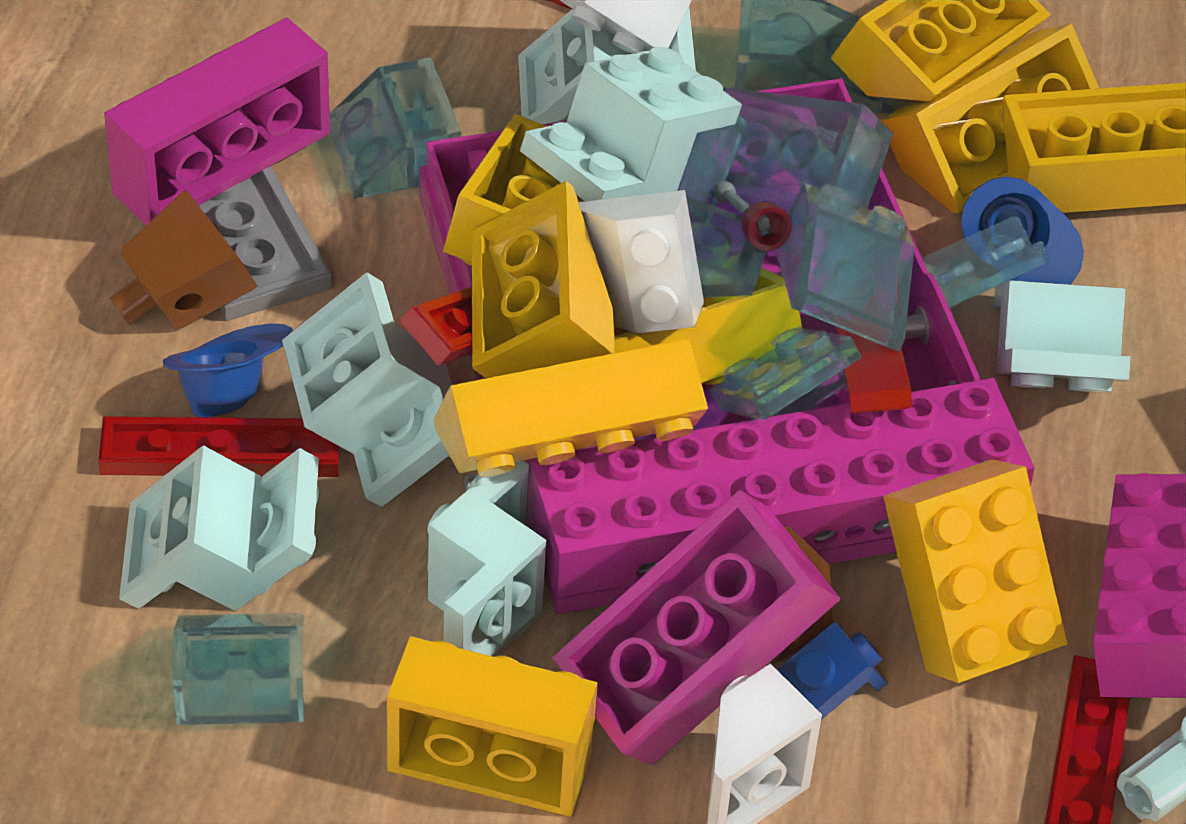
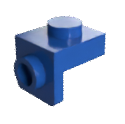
(833, 668)

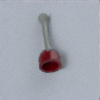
(757, 218)

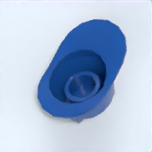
(1040, 218)
(226, 369)

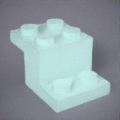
(555, 63)
(631, 125)
(1061, 335)
(369, 388)
(220, 529)
(486, 564)

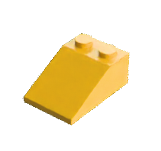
(537, 288)

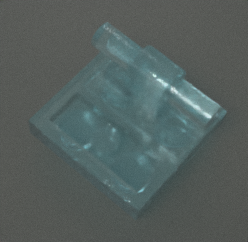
(790, 377)

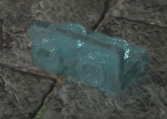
(984, 260)

